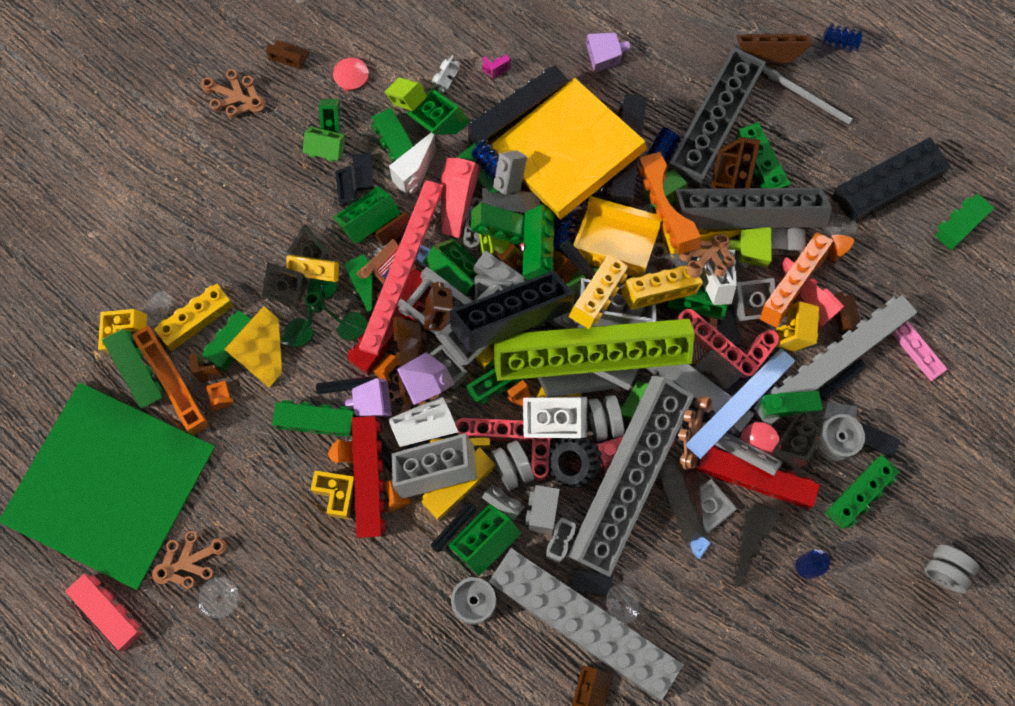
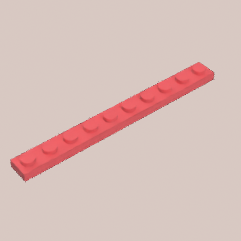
(401, 268)

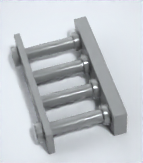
(428, 279)

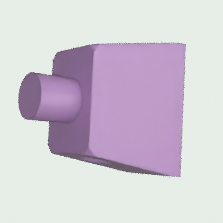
(605, 50)
(371, 399)

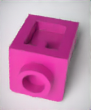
(497, 67)

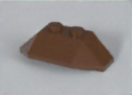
(774, 47)
(735, 164)

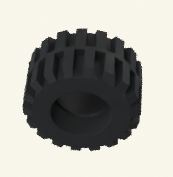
(561, 462)

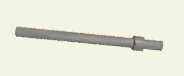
(775, 76)

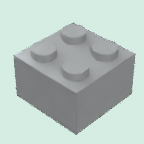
(751, 297)
(543, 510)

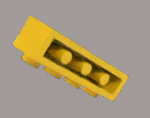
(659, 287)
(598, 292)
(193, 317)

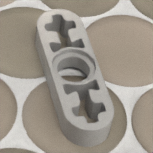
(467, 232)

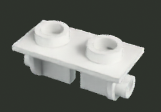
(449, 69)

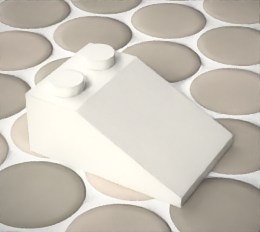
(412, 166)
(555, 417)

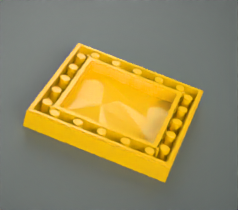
(571, 147)

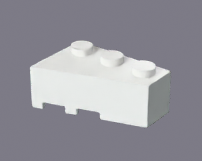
(719, 289)
(423, 423)

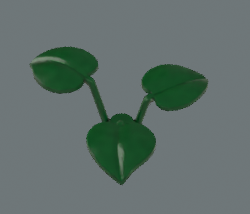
(299, 331)

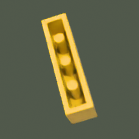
(443, 500)

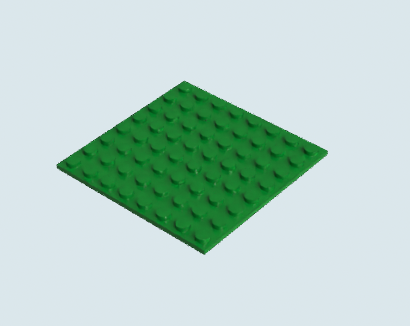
(107, 485)

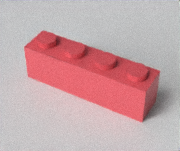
(104, 612)

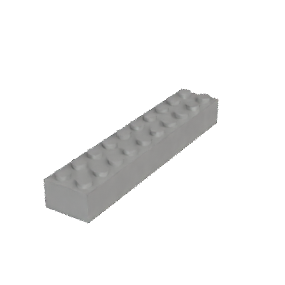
(631, 475)
(586, 624)

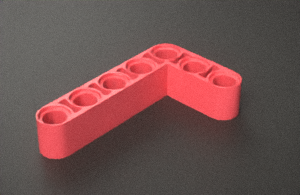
(726, 346)
(511, 435)

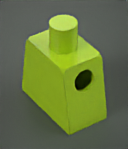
(753, 246)

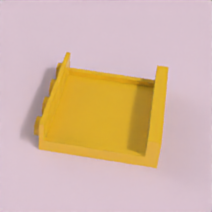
(617, 231)

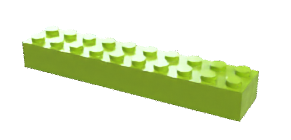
(594, 349)

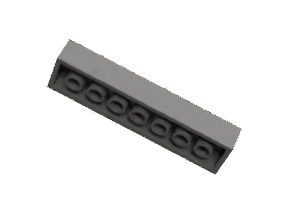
(716, 116)
(753, 207)

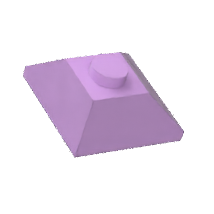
(425, 377)

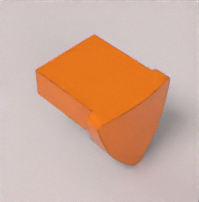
(839, 247)
(385, 366)
(518, 392)
(219, 395)
(341, 451)
(395, 501)

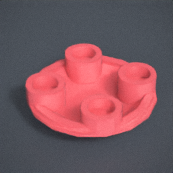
(351, 73)
(761, 436)

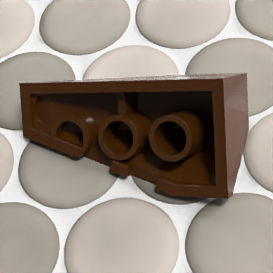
(411, 344)

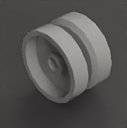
(605, 418)
(840, 437)
(515, 464)
(952, 569)
(478, 612)

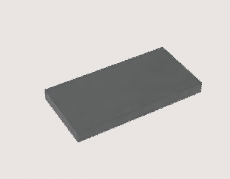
(574, 384)

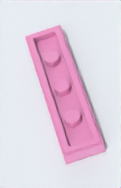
(919, 351)

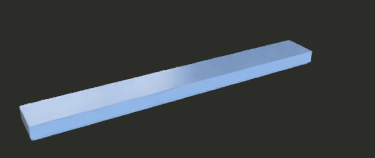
(739, 403)

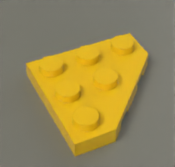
(259, 347)

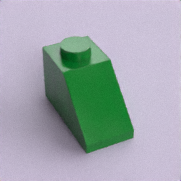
(330, 115)

